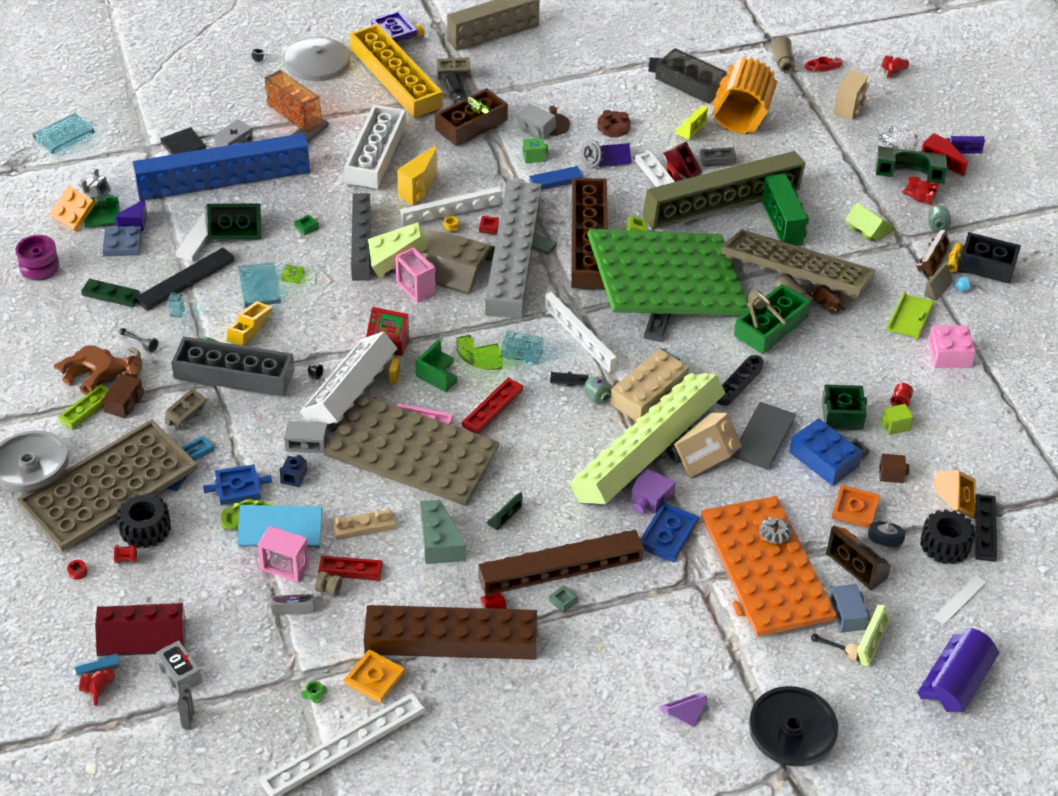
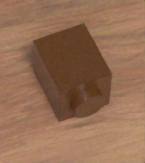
(893, 468)

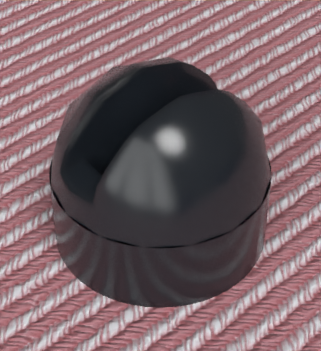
(257, 54)
(315, 370)

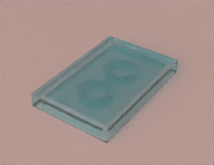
(63, 133)
(259, 284)

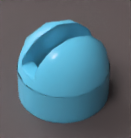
(962, 284)

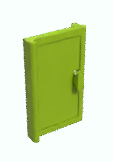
(910, 315)

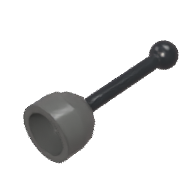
(149, 343)

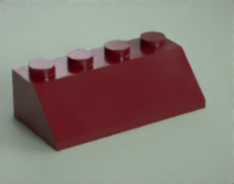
(138, 628)

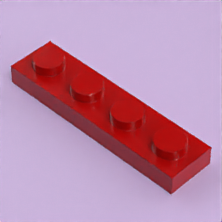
(492, 406)

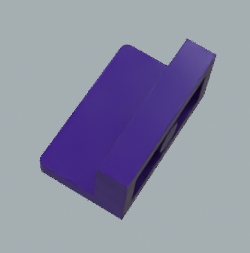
(968, 144)
(615, 154)

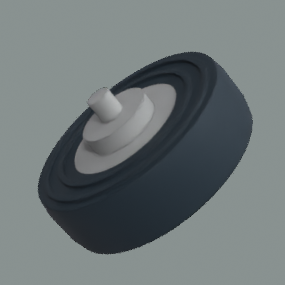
(886, 534)

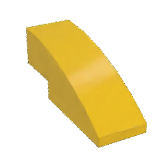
(248, 323)

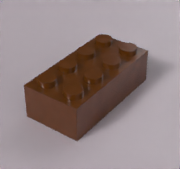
(462, 123)

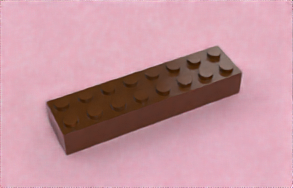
(587, 213)
(451, 632)

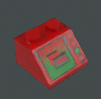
(393, 324)

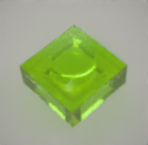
(477, 106)

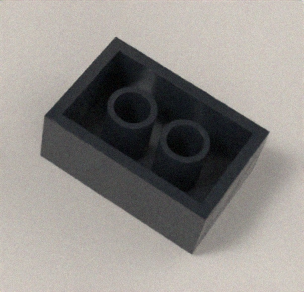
(989, 257)

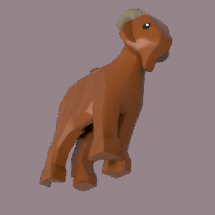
(99, 365)

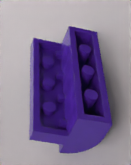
(960, 670)

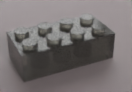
(690, 75)

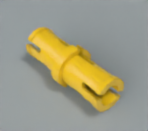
(954, 257)

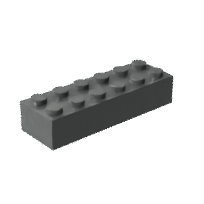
(233, 366)

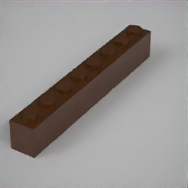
(560, 562)

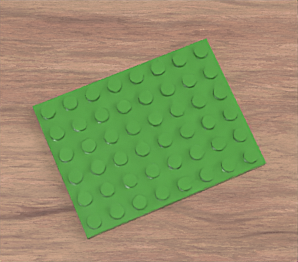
(667, 272)

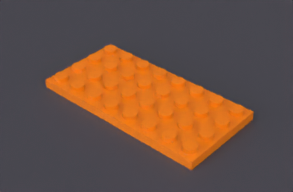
(769, 578)

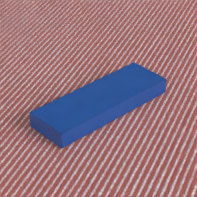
(556, 177)

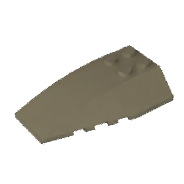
(455, 259)

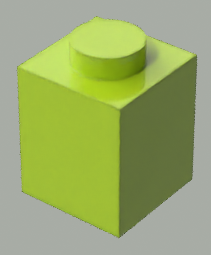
(897, 419)

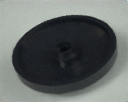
(793, 726)

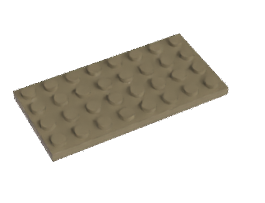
(798, 262)
(412, 449)
(94, 488)

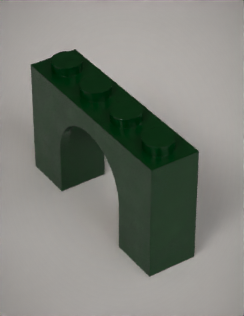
(931, 164)

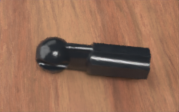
(455, 87)

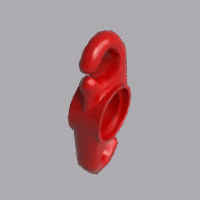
(816, 63)

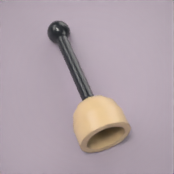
(850, 649)

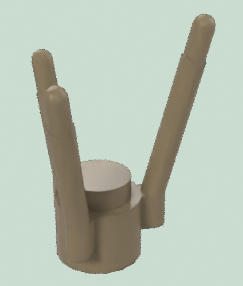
(758, 301)

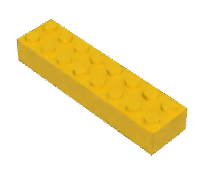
(396, 70)

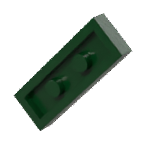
(110, 292)

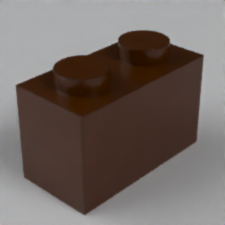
(123, 396)

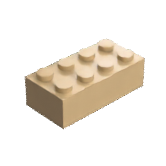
(648, 384)

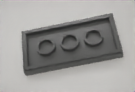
(764, 435)

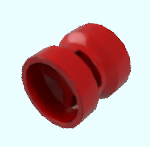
(902, 394)

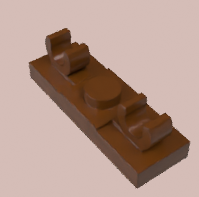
(935, 253)

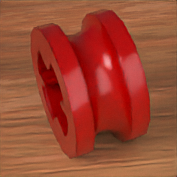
(77, 564)

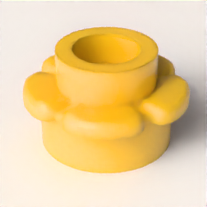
(451, 223)

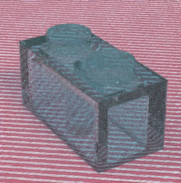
(176, 305)

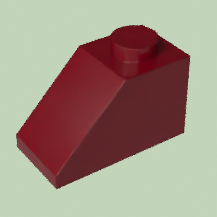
(683, 160)

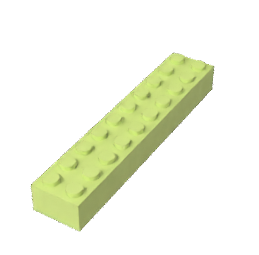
(647, 438)

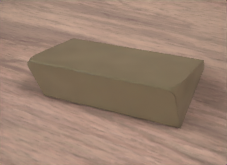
(938, 283)

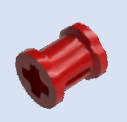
(125, 553)

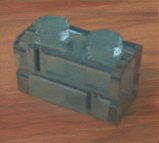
(522, 347)

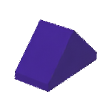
(132, 216)

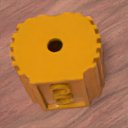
(744, 96)

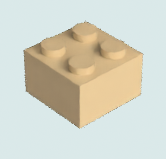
(851, 95)

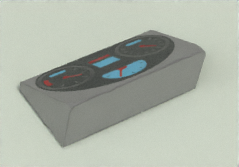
(292, 604)

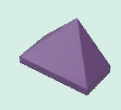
(687, 708)

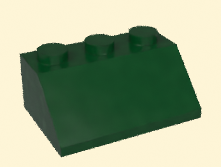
(233, 221)

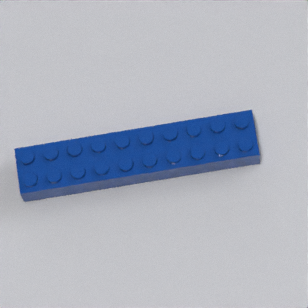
(221, 166)

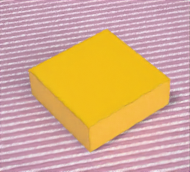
(394, 371)

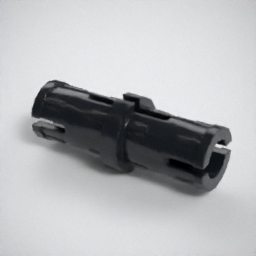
(568, 378)

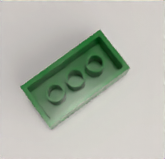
(784, 209)
(788, 304)

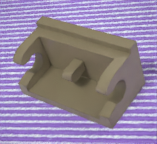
(453, 65)
(184, 407)

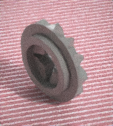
(588, 159)
(767, 530)

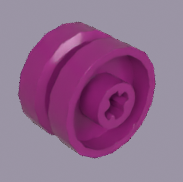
(37, 257)

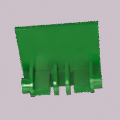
(103, 211)

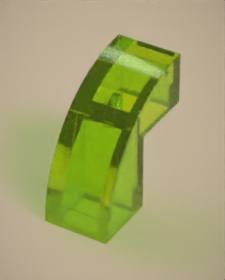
(483, 357)

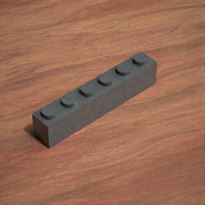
(360, 234)

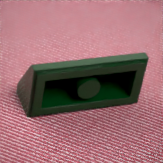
(506, 512)

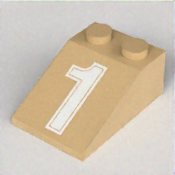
(708, 443)

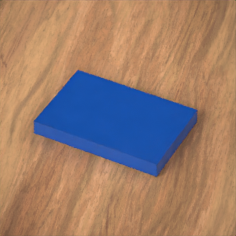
(669, 532)

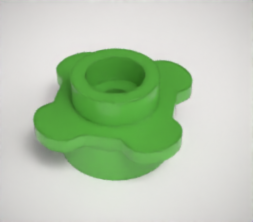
(314, 686)

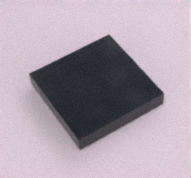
(182, 142)

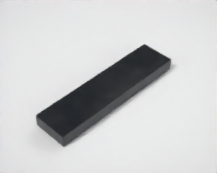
(985, 528)

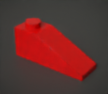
(940, 145)

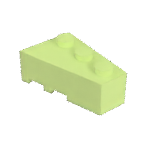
(388, 245)

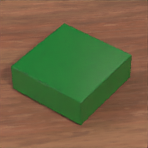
(306, 224)

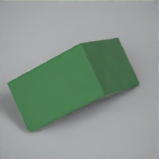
(433, 365)

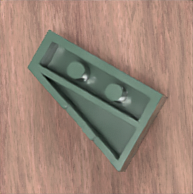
(440, 536)

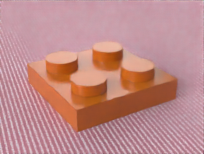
(855, 506)

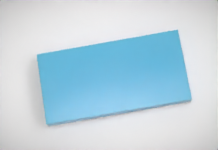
(292, 519)

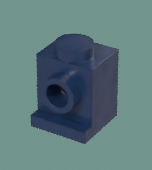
(296, 467)

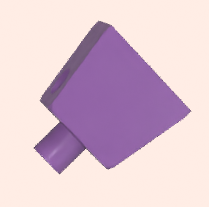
(651, 491)

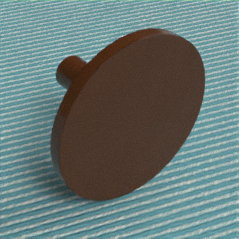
(562, 122)

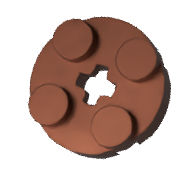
(608, 118)

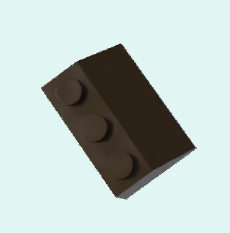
(857, 558)

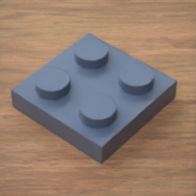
(122, 241)

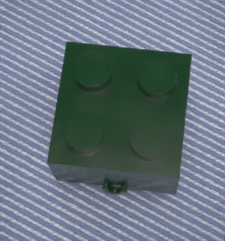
(844, 406)

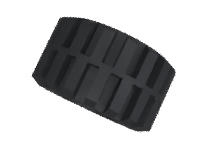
(144, 532)
(946, 548)

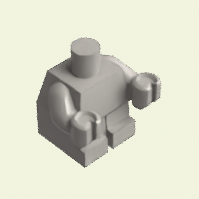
(95, 185)

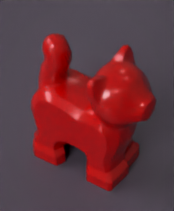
(923, 192)

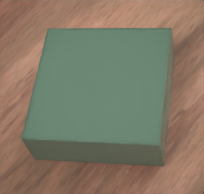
(563, 599)

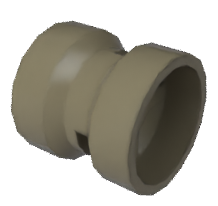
(328, 583)

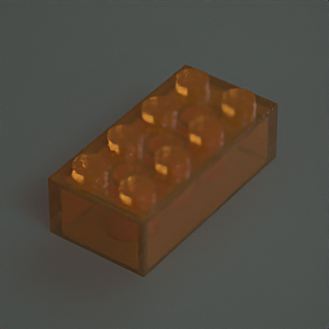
(293, 101)

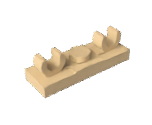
(363, 524)

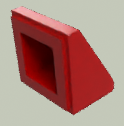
(673, 172)
(493, 601)

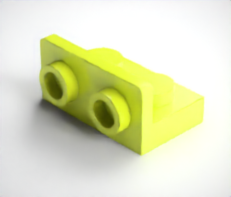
(693, 123)

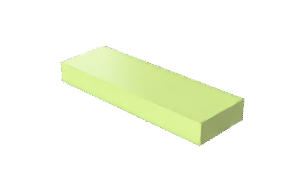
(873, 635)

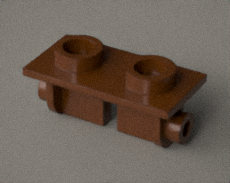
(833, 302)

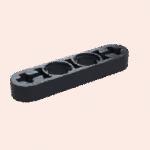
(743, 382)

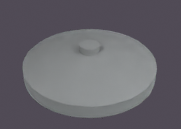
(317, 58)
(31, 460)

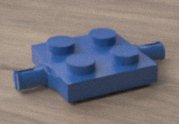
(237, 484)

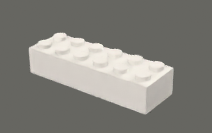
(375, 146)
(349, 379)

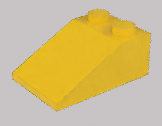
(417, 176)

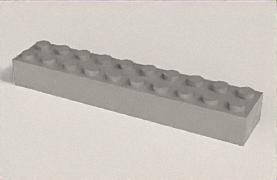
(513, 250)

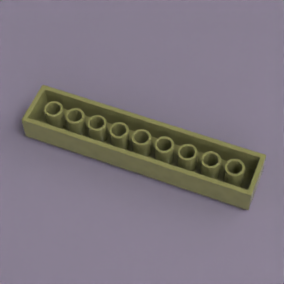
(718, 190)

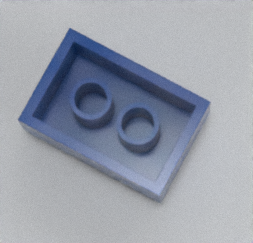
(825, 451)

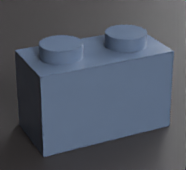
(849, 608)

